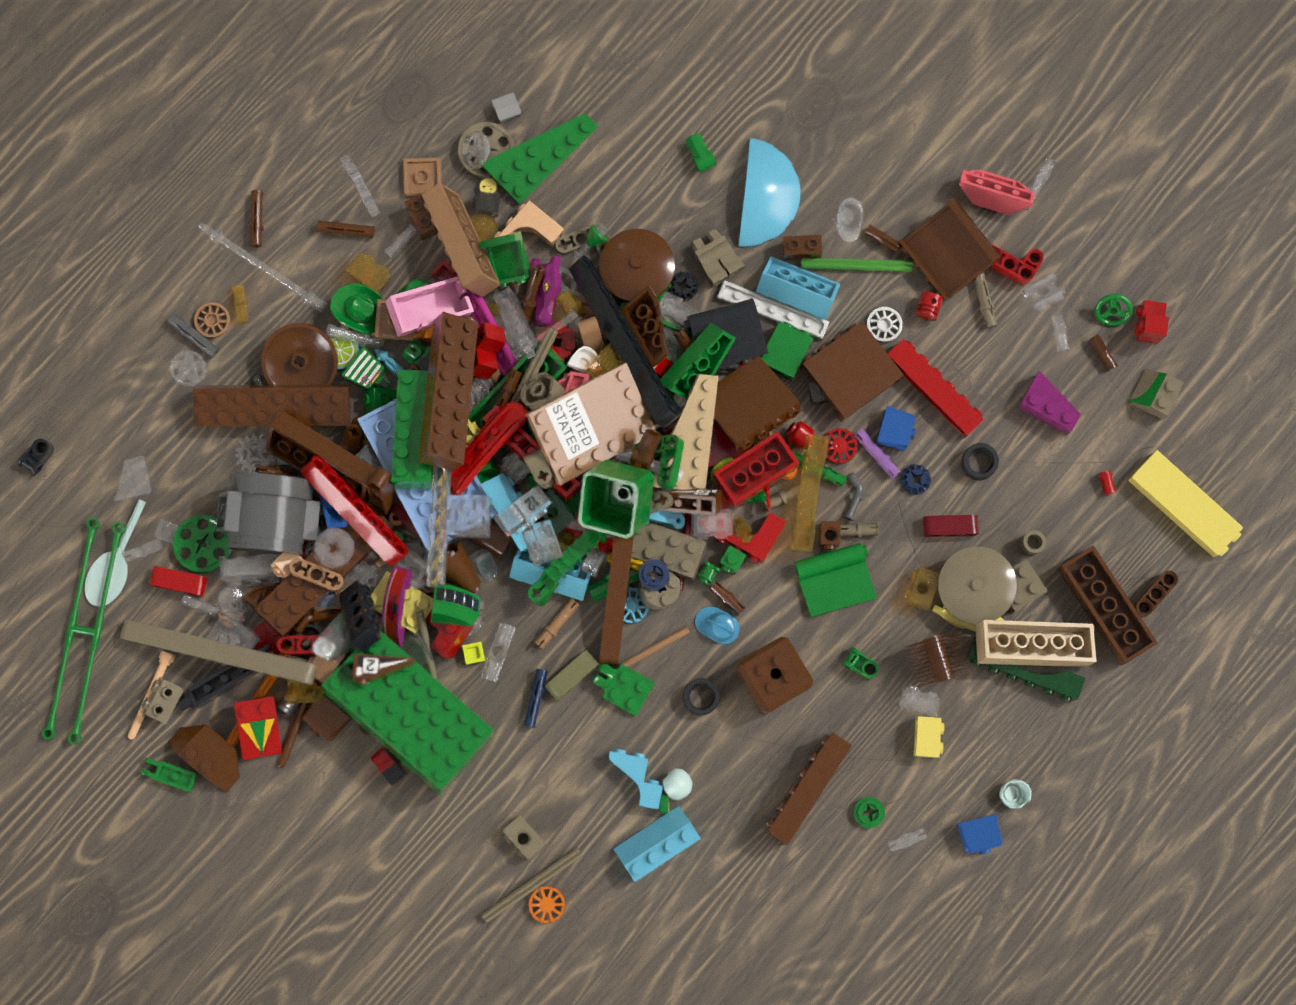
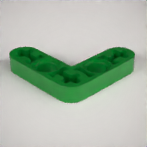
(669, 474)

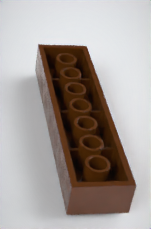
(448, 391)
(265, 403)
(296, 597)

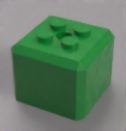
(606, 508)

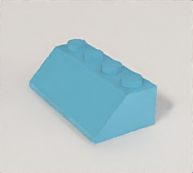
(797, 287)
(502, 495)
(573, 585)
(656, 843)

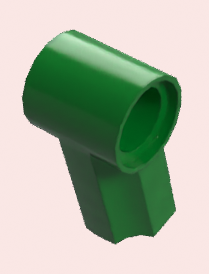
(702, 157)

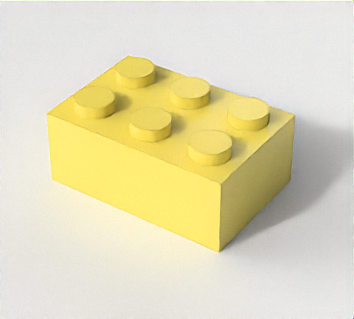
(413, 602)

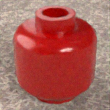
(797, 433)

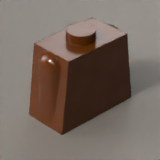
(326, 719)

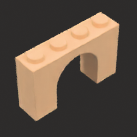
(532, 220)

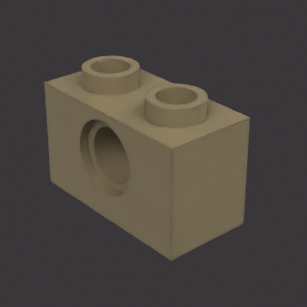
(520, 826)

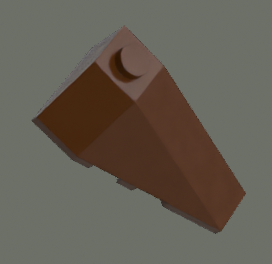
(646, 323)

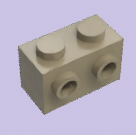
(162, 700)

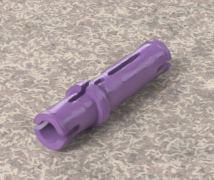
(881, 458)

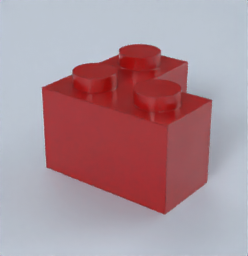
(1152, 323)
(489, 341)
(449, 637)

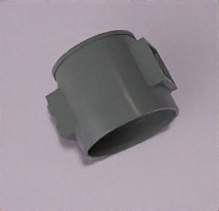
(268, 513)

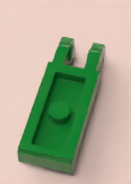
(171, 775)

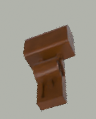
(498, 541)

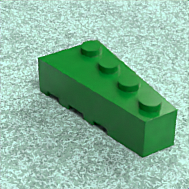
(700, 358)

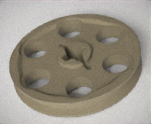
(498, 132)

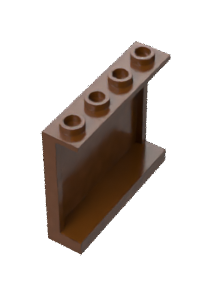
(950, 250)
(852, 370)
(753, 403)

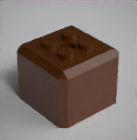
(764, 690)

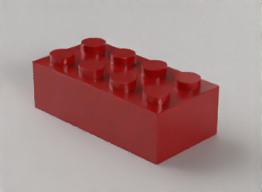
(756, 470)

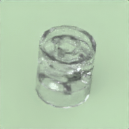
(481, 388)

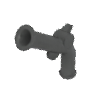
(858, 496)

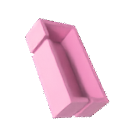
(420, 306)

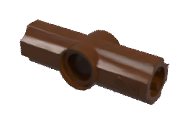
(644, 453)

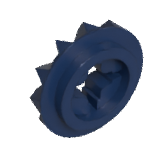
(915, 488)
(659, 568)

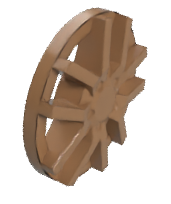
(212, 320)

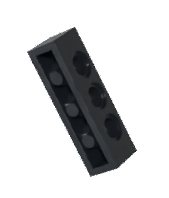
(360, 615)

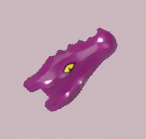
(547, 291)

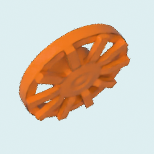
(546, 904)

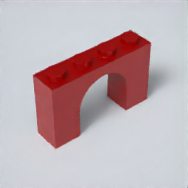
(761, 541)

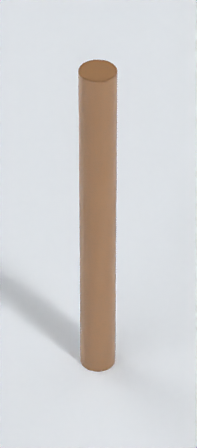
(656, 647)

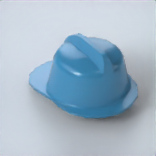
(717, 625)

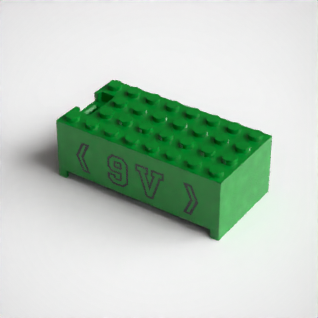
(412, 717)

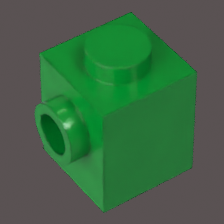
(732, 560)

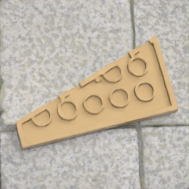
(696, 431)

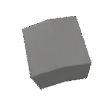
(506, 107)

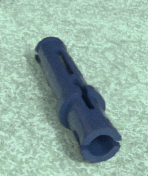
(535, 698)

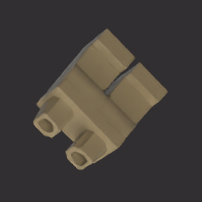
(716, 258)

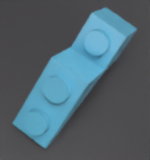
(635, 768)

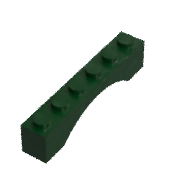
(1065, 684)

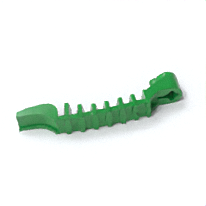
(549, 579)

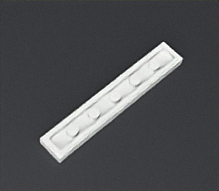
(774, 310)

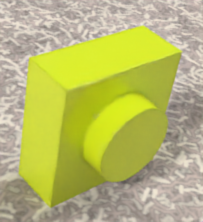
(473, 653)

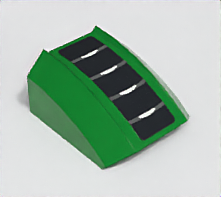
(454, 606)

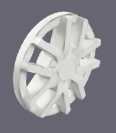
(884, 324)

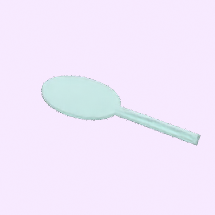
(97, 573)

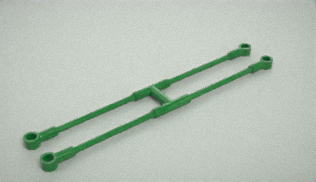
(94, 632)

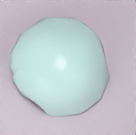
(677, 784)
(1015, 793)

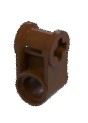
(353, 437)

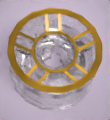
(595, 562)

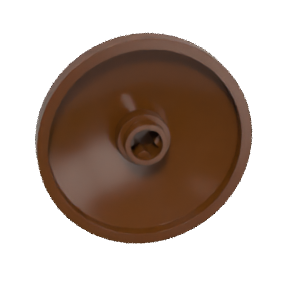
(636, 261)
(299, 356)

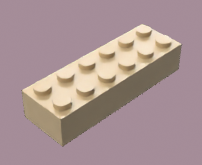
(1035, 643)

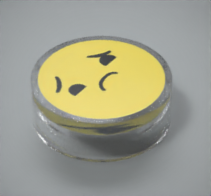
(488, 185)

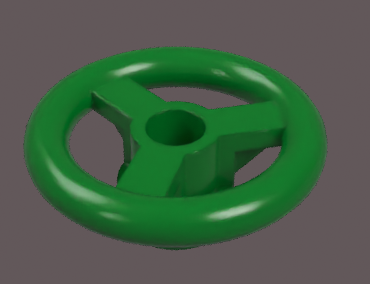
(1113, 308)

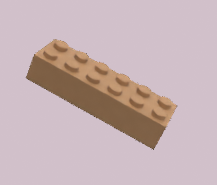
(460, 240)

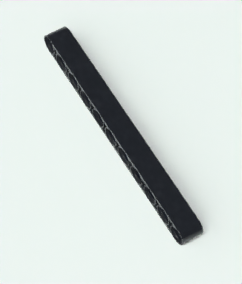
(624, 341)

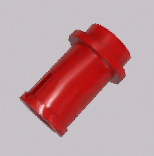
(1107, 482)

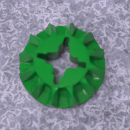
(874, 804)

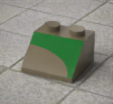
(1156, 393)

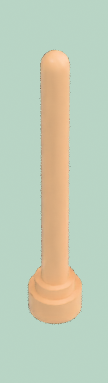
(165, 660)

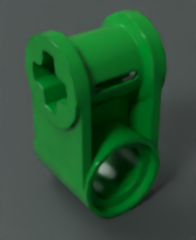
(859, 663)

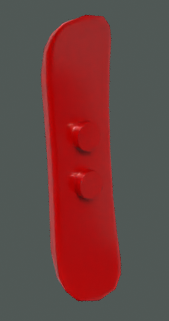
(487, 443)

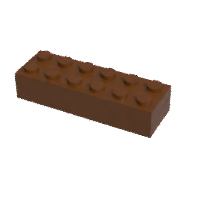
(299, 443)
(1107, 605)
(808, 789)

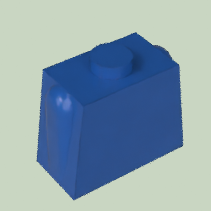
(896, 429)
(980, 834)

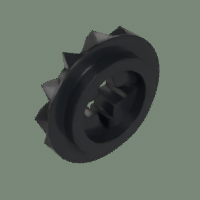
(691, 282)

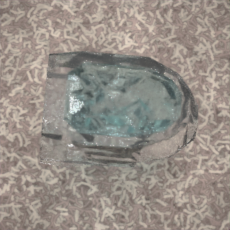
(484, 565)

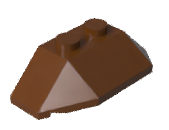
(207, 754)

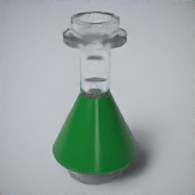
(596, 236)

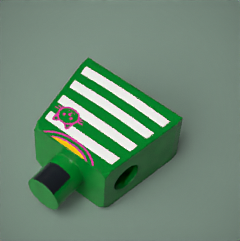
(366, 371)

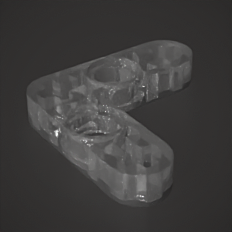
(360, 185)

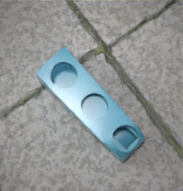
(669, 520)

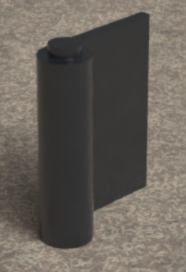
(738, 320)

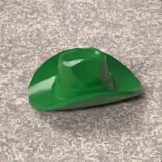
(356, 307)

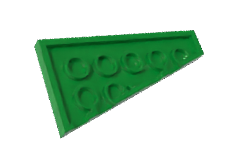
(531, 162)

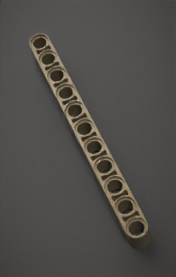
(218, 652)

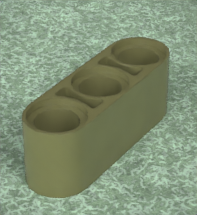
(571, 675)

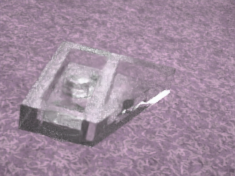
(134, 480)

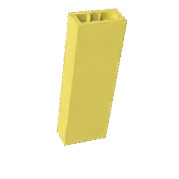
(1186, 504)

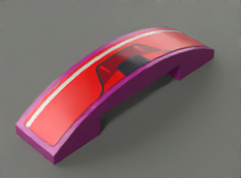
(394, 602)

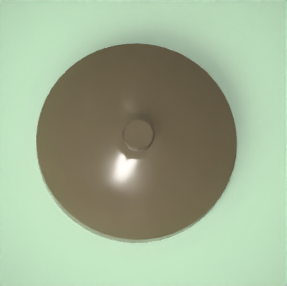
(977, 585)

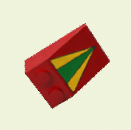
(257, 727)

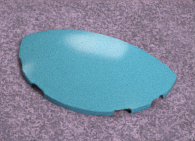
(769, 195)

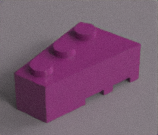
(1049, 405)

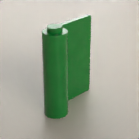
(835, 579)

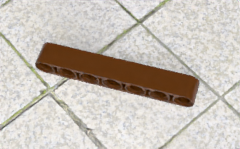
(616, 600)

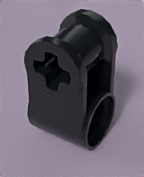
(35, 457)

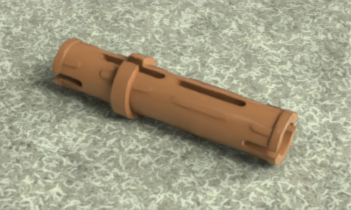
(555, 625)

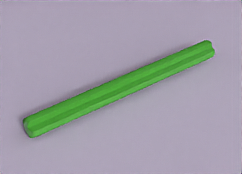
(856, 264)

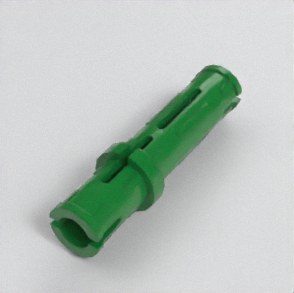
(827, 473)

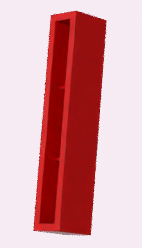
(935, 388)

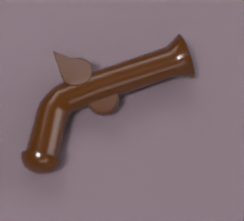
(315, 616)

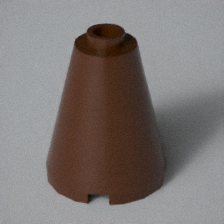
(460, 568)

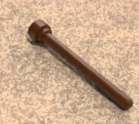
(293, 732)

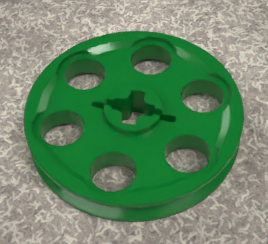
(192, 544)

